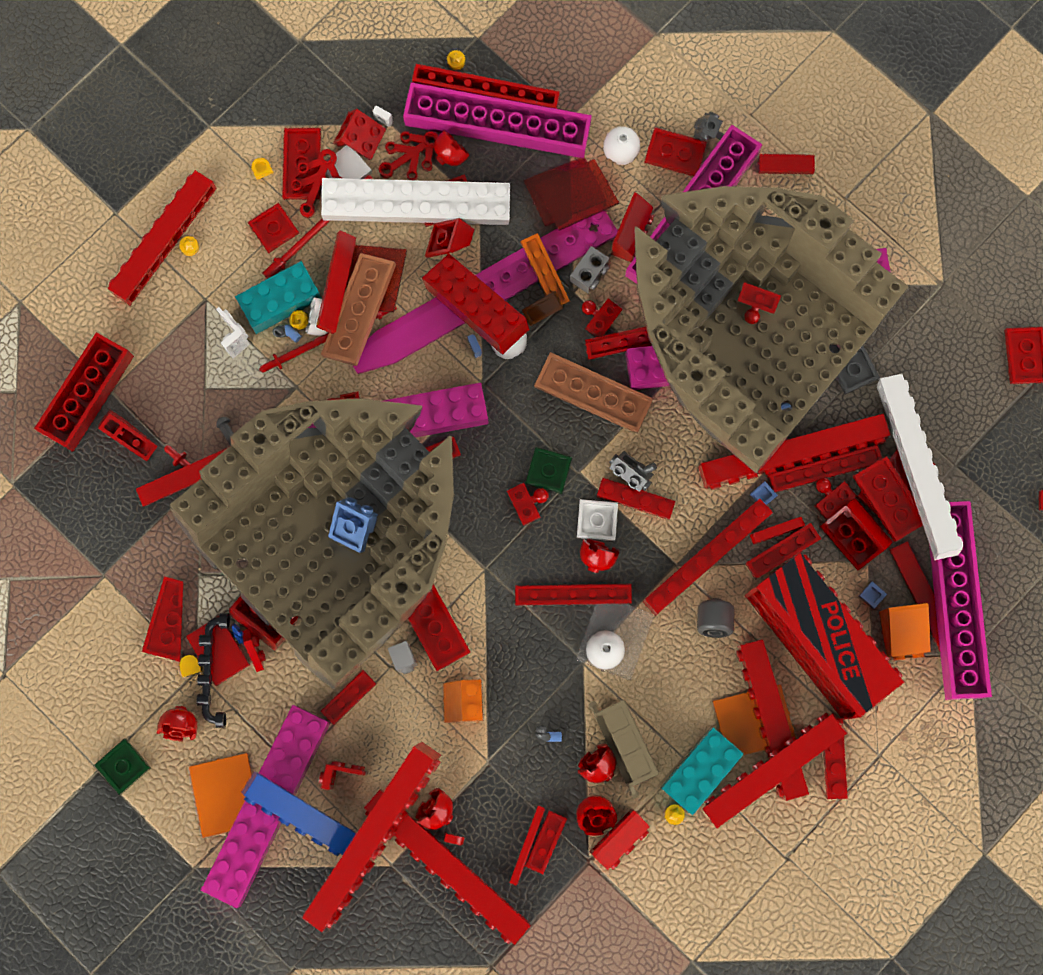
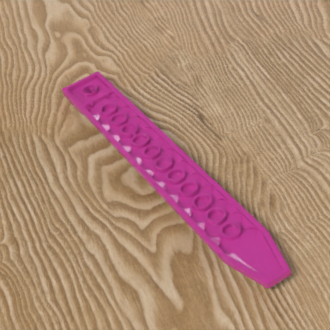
(505, 278)

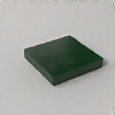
(548, 470)
(122, 766)

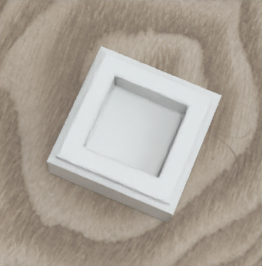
(382, 116)

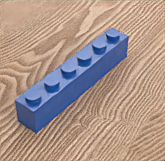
(298, 813)

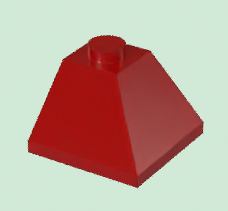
(449, 237)

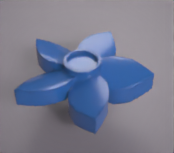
(237, 634)

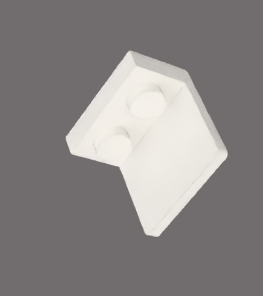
(233, 342)

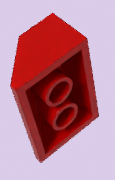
(637, 215)
(856, 534)
(250, 620)
(620, 839)

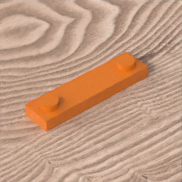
(543, 267)

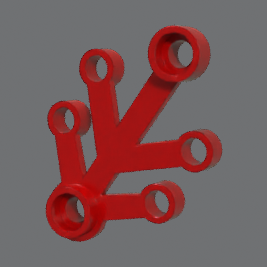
(411, 153)
(316, 178)

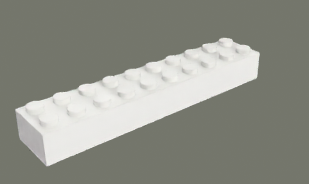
(415, 201)

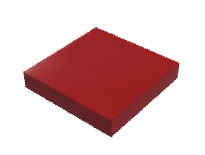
(273, 228)

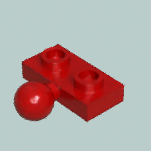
(758, 299)
(602, 318)
(834, 499)
(525, 504)
(251, 643)

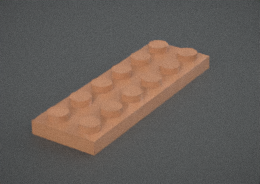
(359, 309)
(593, 392)

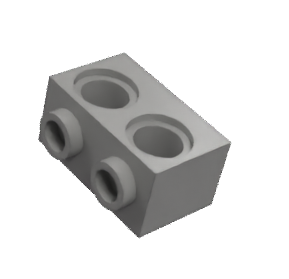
(586, 268)
(402, 657)

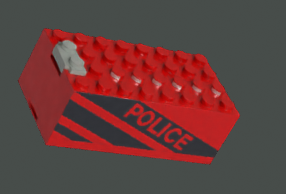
(824, 638)

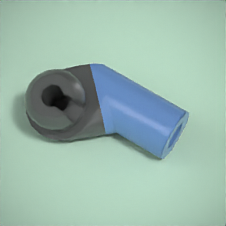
(286, 331)
(548, 736)

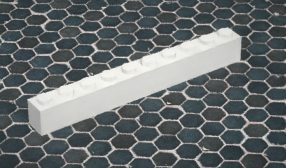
(919, 467)

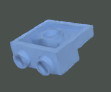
(352, 524)

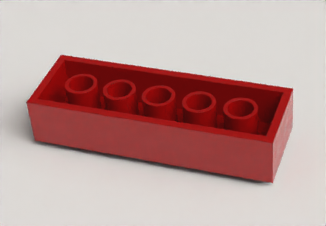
(475, 303)
(84, 392)

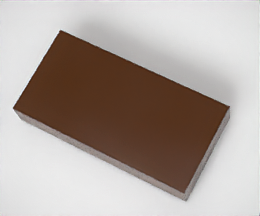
(542, 308)

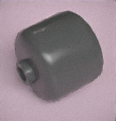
(715, 618)

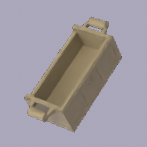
(626, 743)

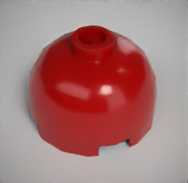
(449, 150)
(597, 555)
(178, 724)
(598, 765)
(435, 811)
(595, 815)

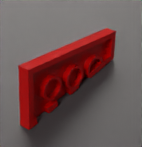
(166, 622)

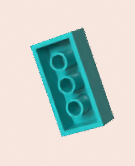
(278, 297)
(702, 770)

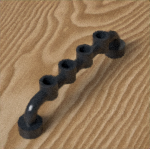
(206, 661)

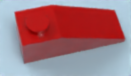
(127, 435)

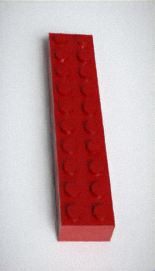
(372, 835)

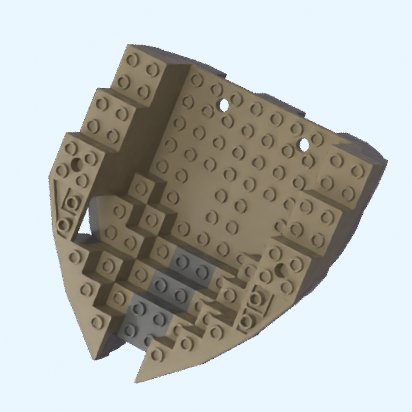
(741, 372)
(274, 507)

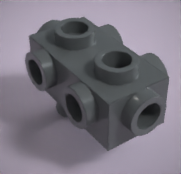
(708, 127)
(632, 471)

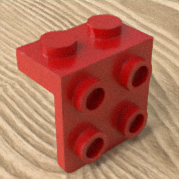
(327, 777)

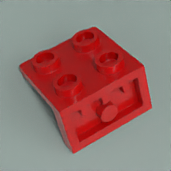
(360, 134)

